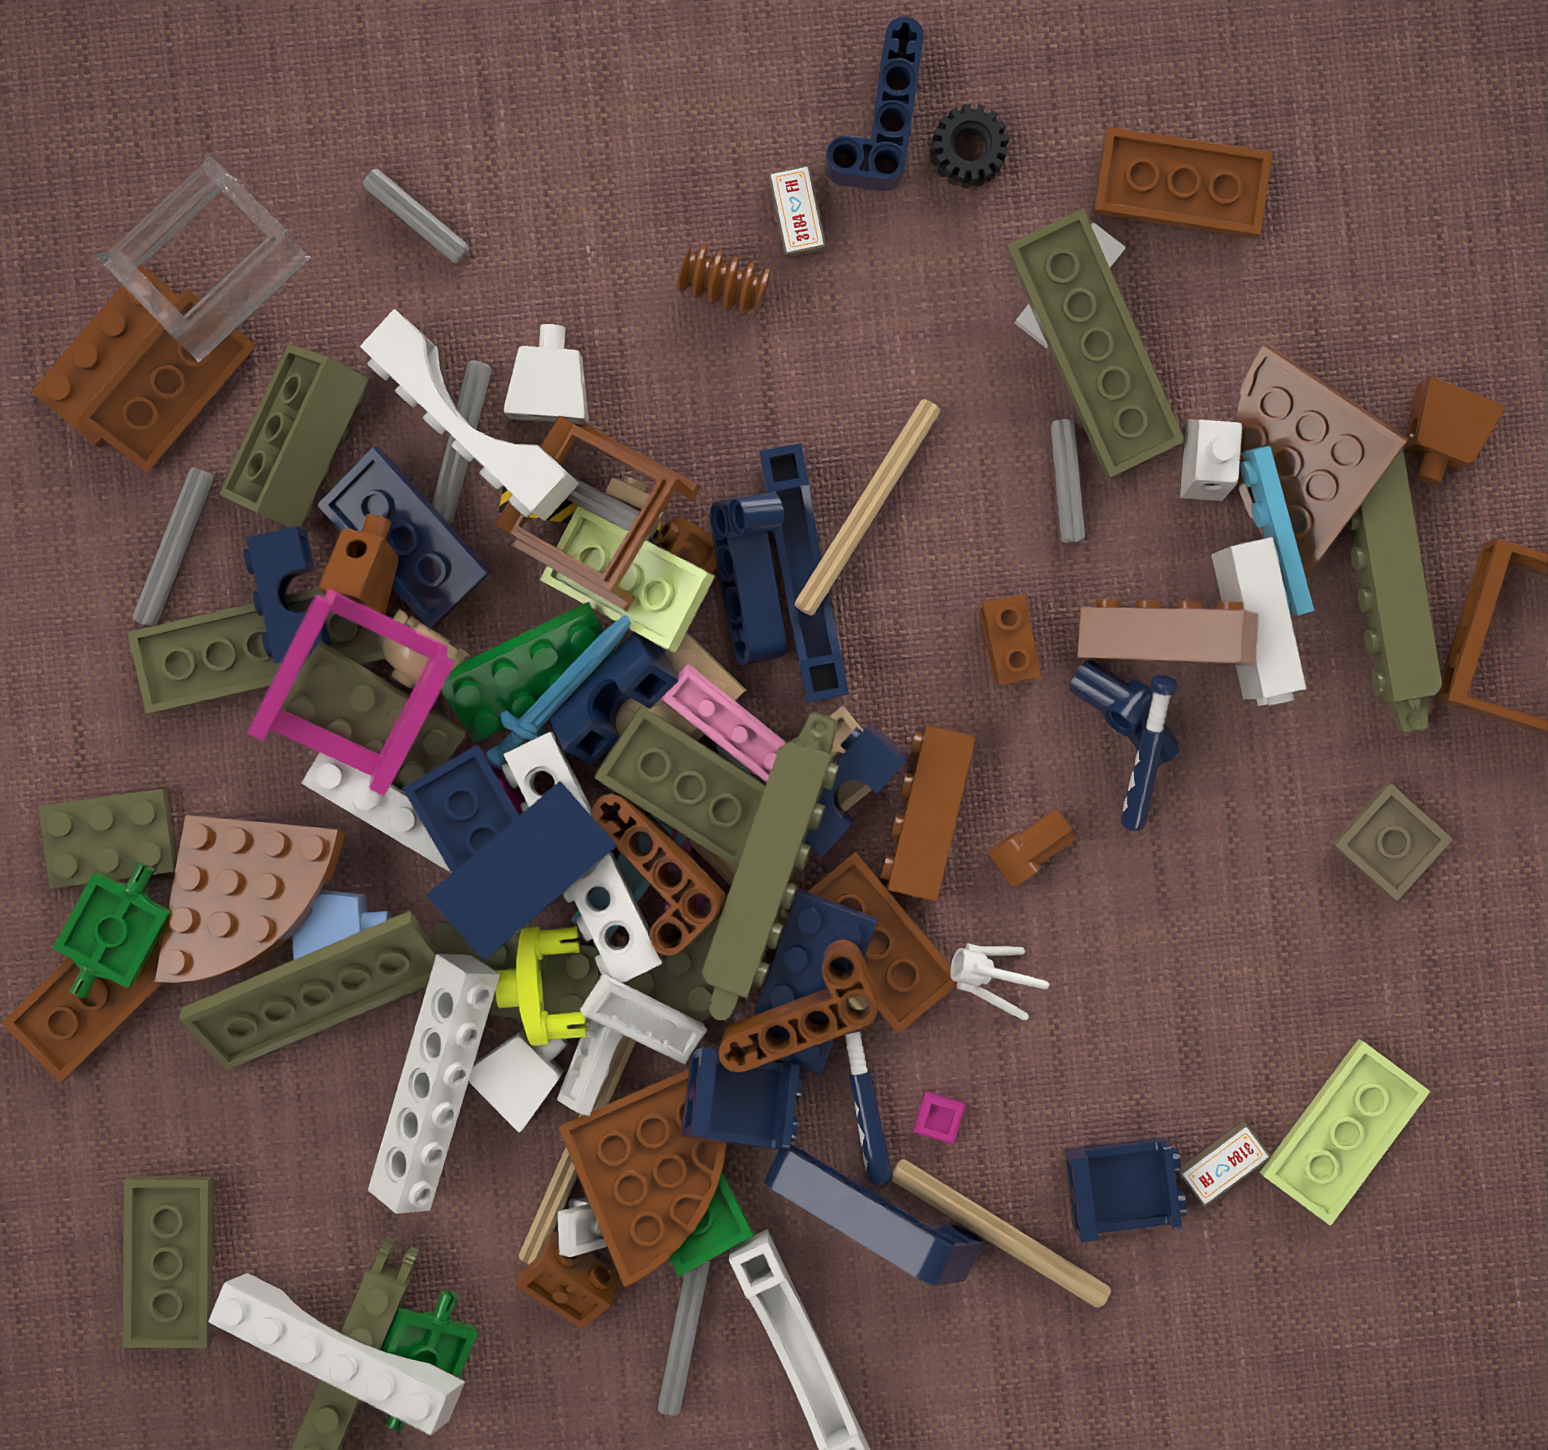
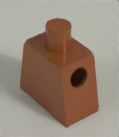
(1448, 427)
(363, 565)

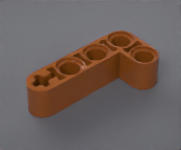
(654, 867)
(794, 1014)

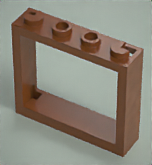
(1473, 627)

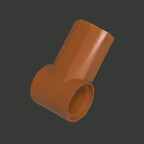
(1022, 853)

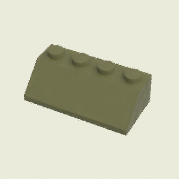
(294, 436)

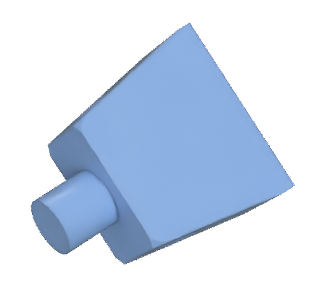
(333, 919)

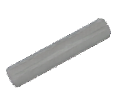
(415, 216)
(1067, 481)
(605, 506)

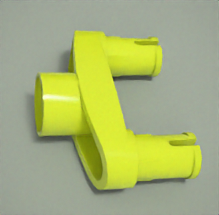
(524, 987)

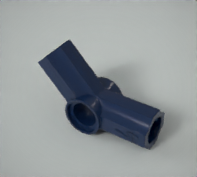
(1122, 703)

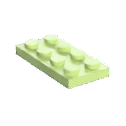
(663, 584)
(1344, 1132)

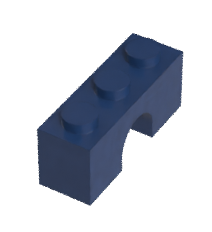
(275, 562)
(588, 717)
(867, 759)

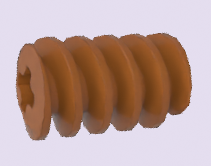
(723, 280)

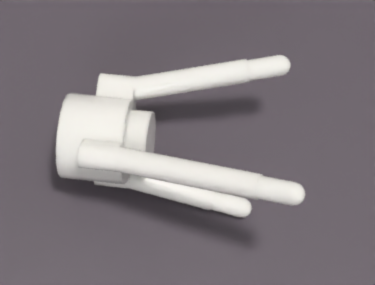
(973, 968)

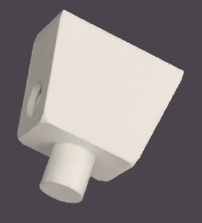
(548, 381)
(1210, 457)
(518, 1077)

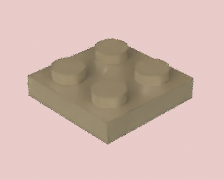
(1391, 841)

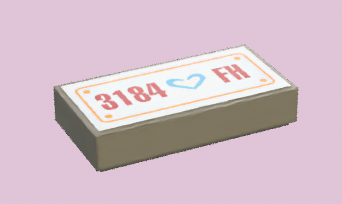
(797, 211)
(1224, 1163)

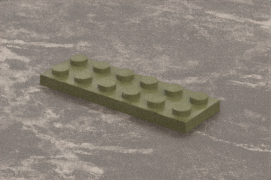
(1094, 343)
(225, 653)
(313, 991)

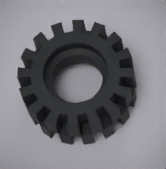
(969, 121)

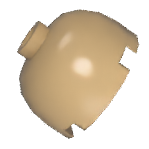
(409, 663)

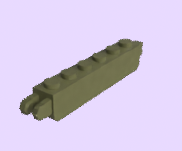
(1395, 599)
(768, 865)
(368, 1323)

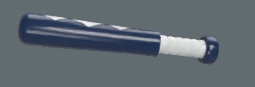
(1146, 762)
(868, 1118)

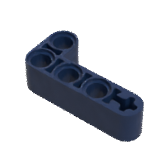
(888, 104)
(748, 574)

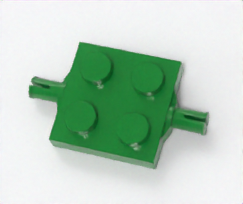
(112, 930)
(430, 1339)

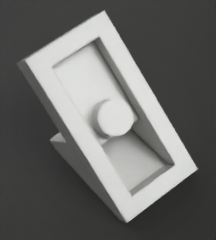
(578, 1229)

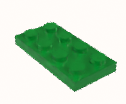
(518, 671)

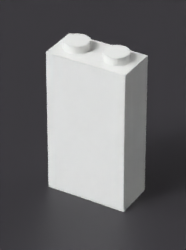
(1253, 576)

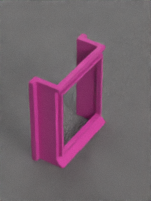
(380, 766)

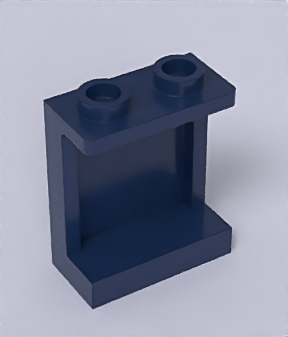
(741, 1106)
(1124, 1187)

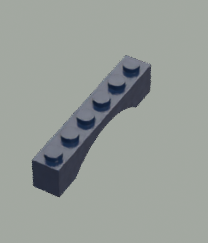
(798, 557)

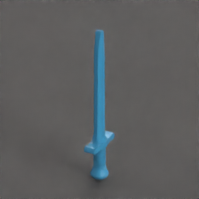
(531, 722)

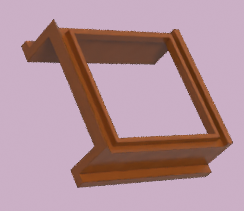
(606, 584)

